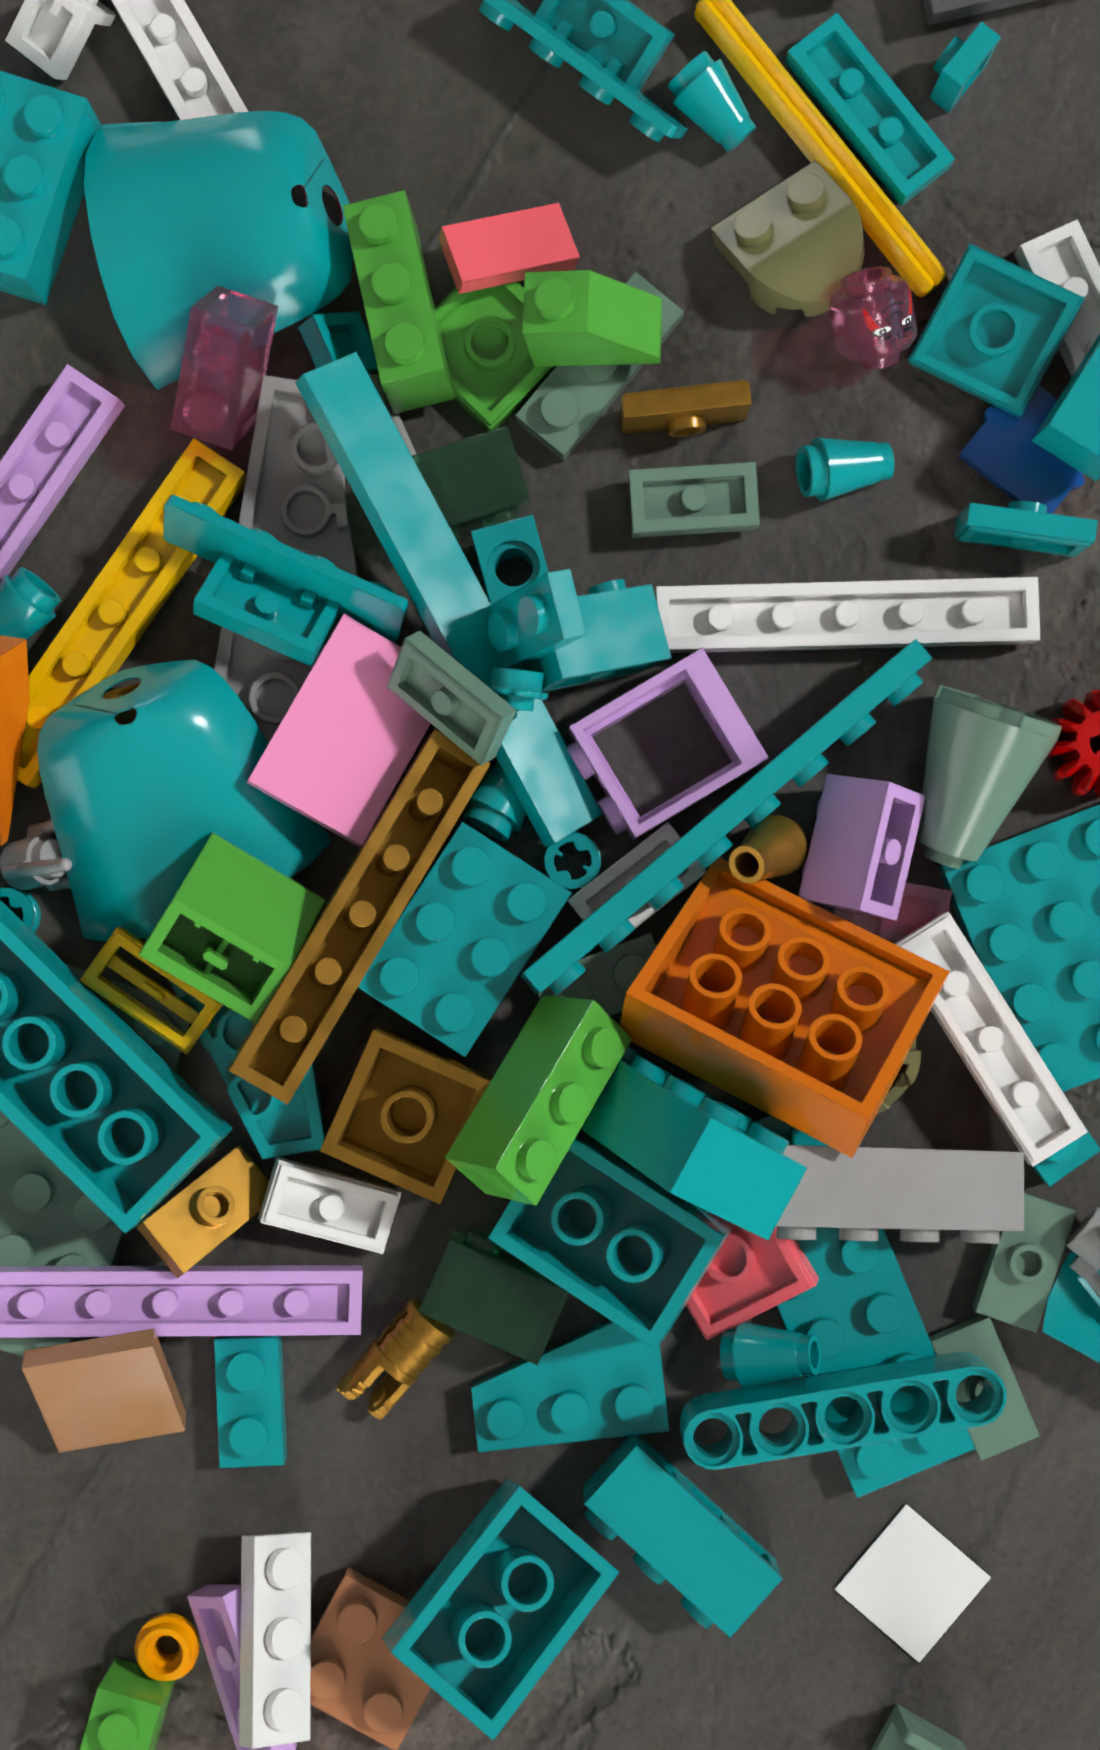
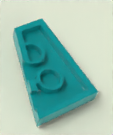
(579, 1391)

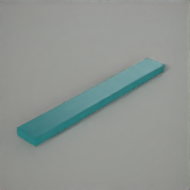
(440, 582)

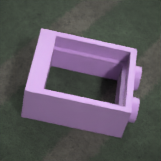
(718, 709)

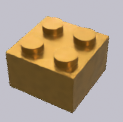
(405, 1113)

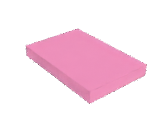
(343, 736)

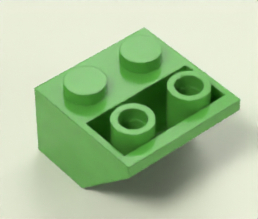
(233, 928)

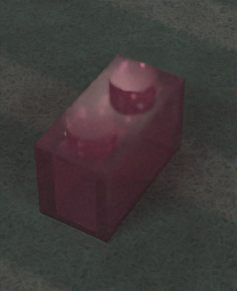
(223, 366)

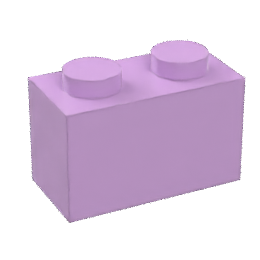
(861, 846)

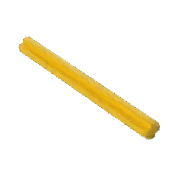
(820, 143)

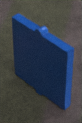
(1016, 465)

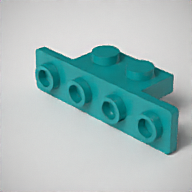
(606, 42)
(273, 589)

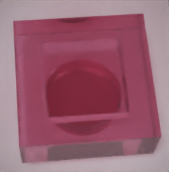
(917, 907)

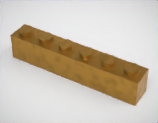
(358, 917)

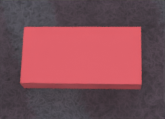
(506, 246)

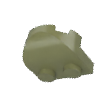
(794, 242)

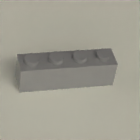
(907, 1192)

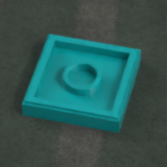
(995, 330)

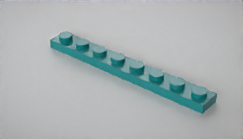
(707, 838)

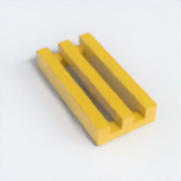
(107, 957)

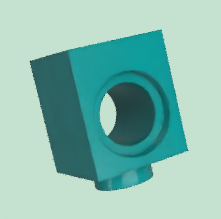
(504, 542)

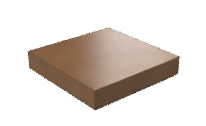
(105, 1390)

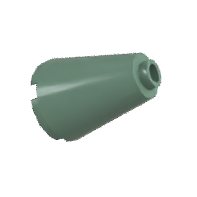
(976, 771)

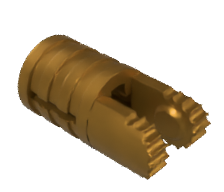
(402, 1352)

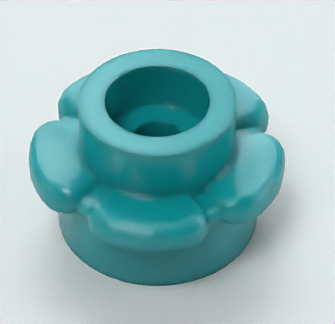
(518, 687)

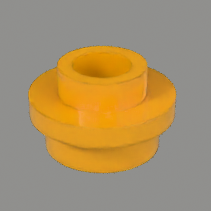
(154, 1660)

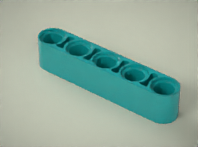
(870, 1423)

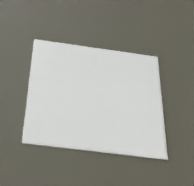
(912, 1583)

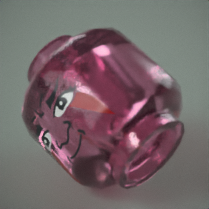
(873, 317)

